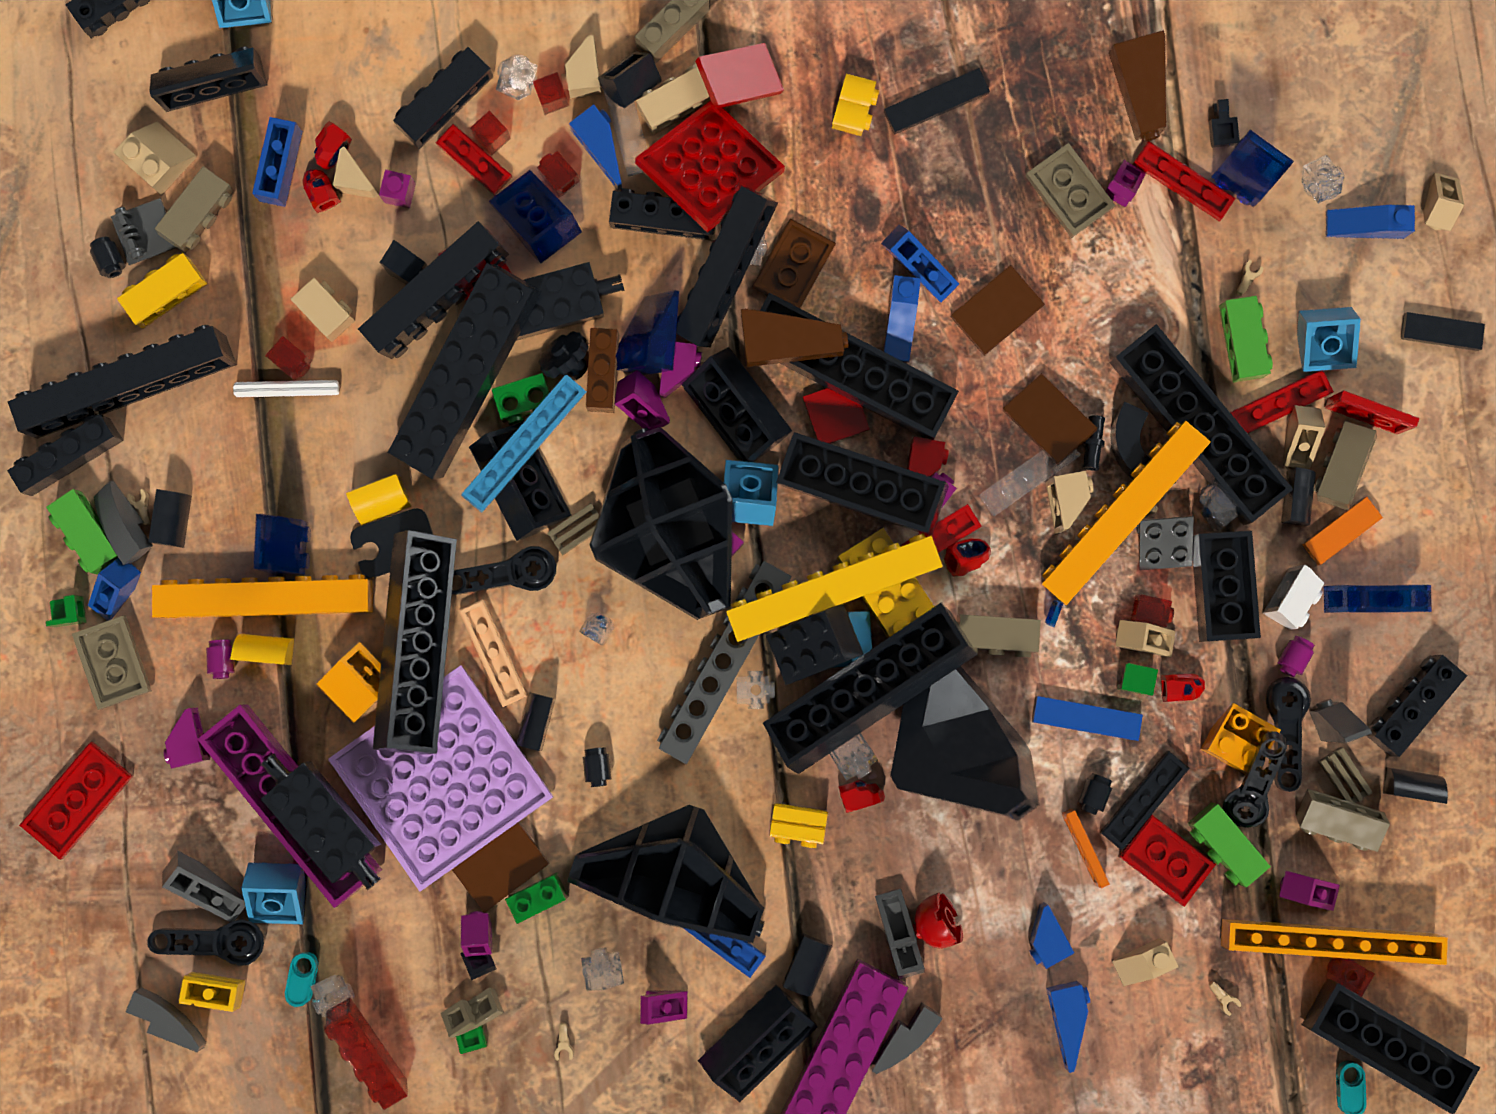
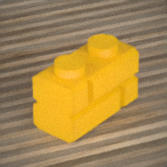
(798, 824)
(212, 991)

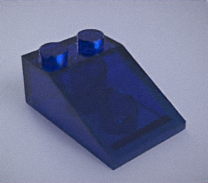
(1251, 169)
(536, 216)
(651, 336)
(281, 545)

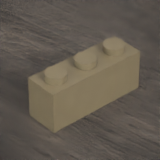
(670, 26)
(194, 210)
(1345, 465)
(1001, 634)
(1342, 820)

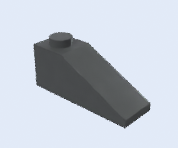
(1337, 722)
(202, 887)

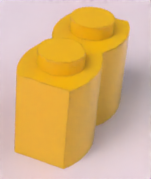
(854, 105)

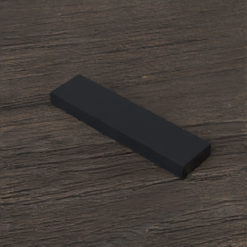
(936, 101)
(1144, 800)

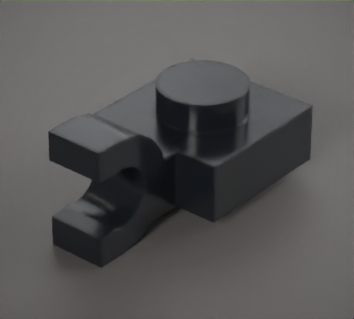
(1223, 129)

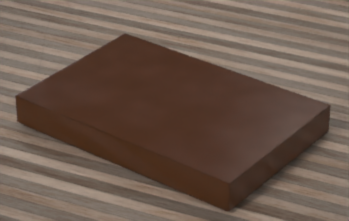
(794, 264)
(997, 310)
(1050, 419)
(500, 867)

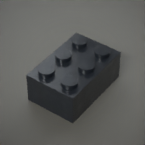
(814, 644)

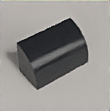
(630, 78)
(1298, 503)
(170, 518)
(535, 721)
(1415, 785)
(807, 965)

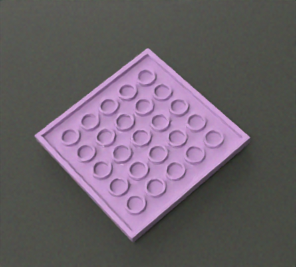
(448, 802)

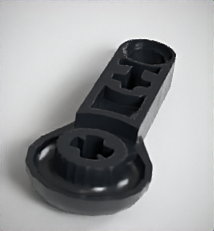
(512, 572)
(1290, 723)
(1256, 785)
(214, 942)

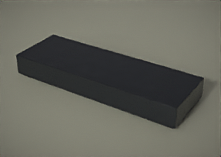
(1443, 331)

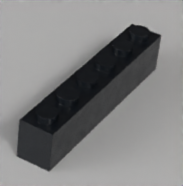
(725, 266)

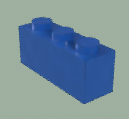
(277, 162)

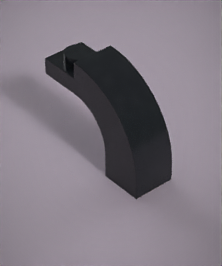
(1126, 437)

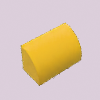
(379, 499)
(263, 649)

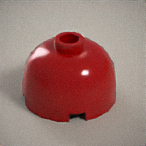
(936, 922)

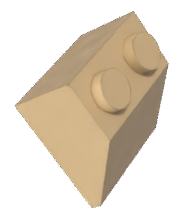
(155, 156)
(1067, 498)

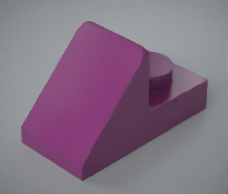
(1125, 183)
(663, 1006)

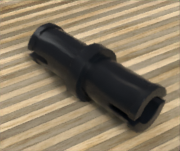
(1094, 444)

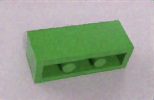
(1245, 339)
(82, 531)
(1228, 845)

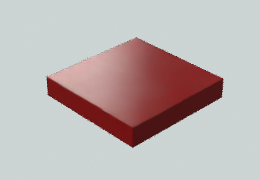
(834, 416)

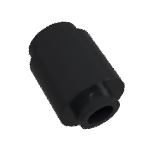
(107, 257)
(596, 767)
(1095, 794)

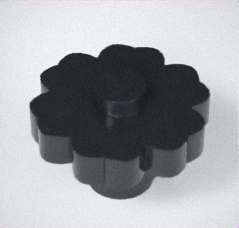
(565, 356)

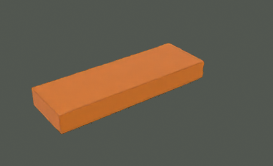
(1342, 531)
(1085, 848)

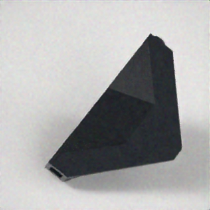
(667, 524)
(963, 750)
(674, 875)

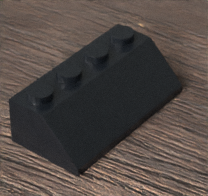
(207, 79)
(736, 406)
(531, 497)
(757, 1043)

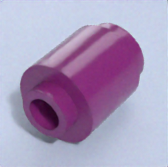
(1296, 656)
(218, 659)

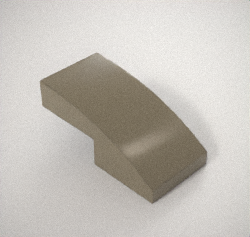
(472, 1014)

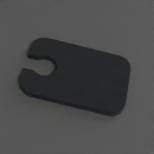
(382, 534)

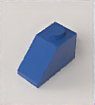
(113, 588)
(1048, 939)

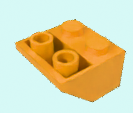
(353, 682)
(1236, 737)

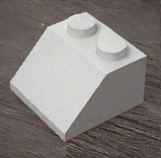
(1294, 597)

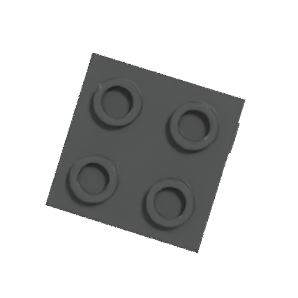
(137, 231)
(1165, 543)

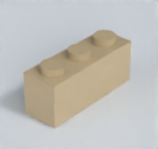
(673, 100)

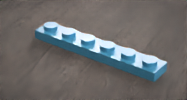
(523, 443)

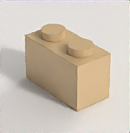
(322, 309)

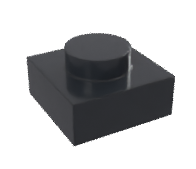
(478, 965)

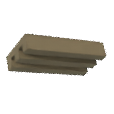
(557, 541)
(1358, 796)

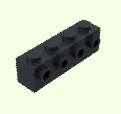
(98, 15)
(443, 97)
(653, 215)
(64, 455)
(1416, 704)

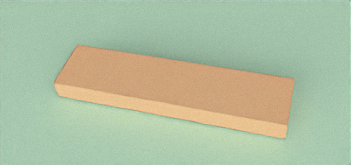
(493, 653)

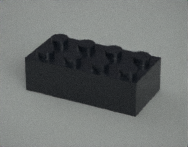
(1225, 586)

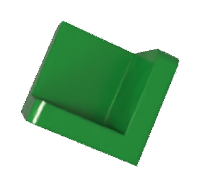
(67, 611)
(1138, 679)

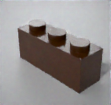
(602, 370)

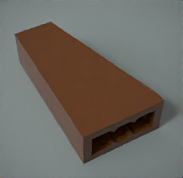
(1142, 82)
(784, 338)

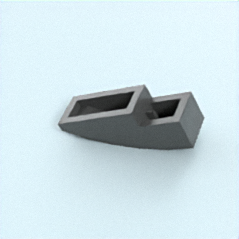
(121, 524)
(900, 934)
(165, 1020)
(906, 1038)

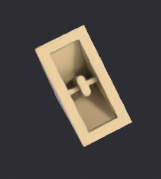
(350, 178)

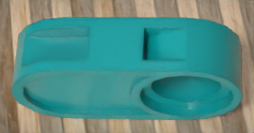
(298, 984)
(1351, 1095)

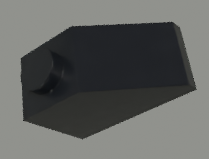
(402, 263)

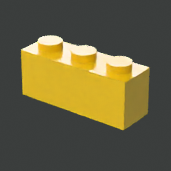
(161, 290)

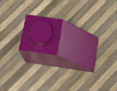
(685, 361)
(641, 401)
(182, 743)
(1309, 890)

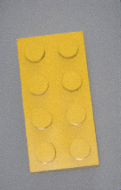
(896, 604)

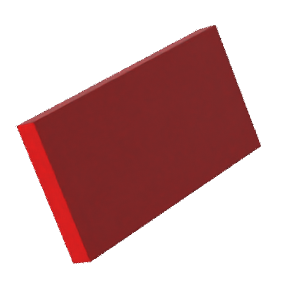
(76, 800)

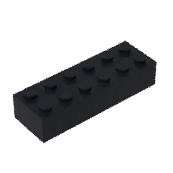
(432, 292)
(862, 484)
(1390, 1046)

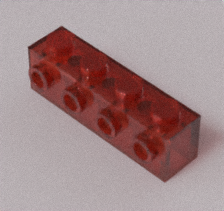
(366, 1054)

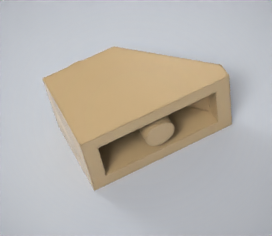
(582, 71)
(1443, 202)
(1303, 436)
(1145, 638)
(1145, 962)

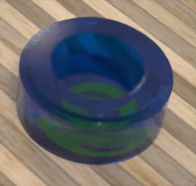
(1054, 613)

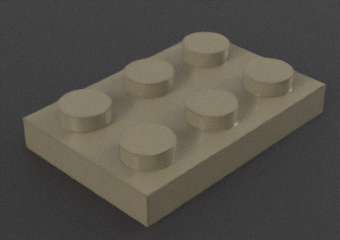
(1070, 190)
(111, 662)

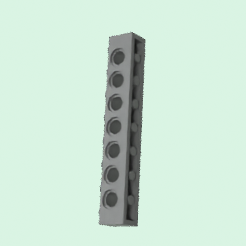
(683, 748)

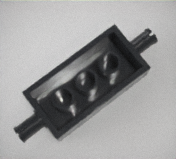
(567, 299)
(320, 821)

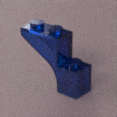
(1377, 599)

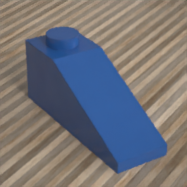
(595, 135)
(1371, 222)
(920, 262)
(902, 317)
(1069, 1014)

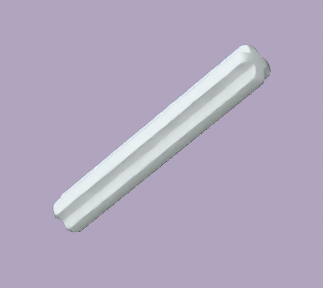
(286, 388)

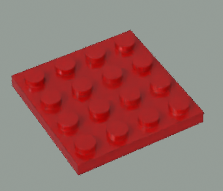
(707, 163)

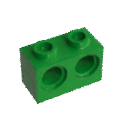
(521, 391)
(536, 898)

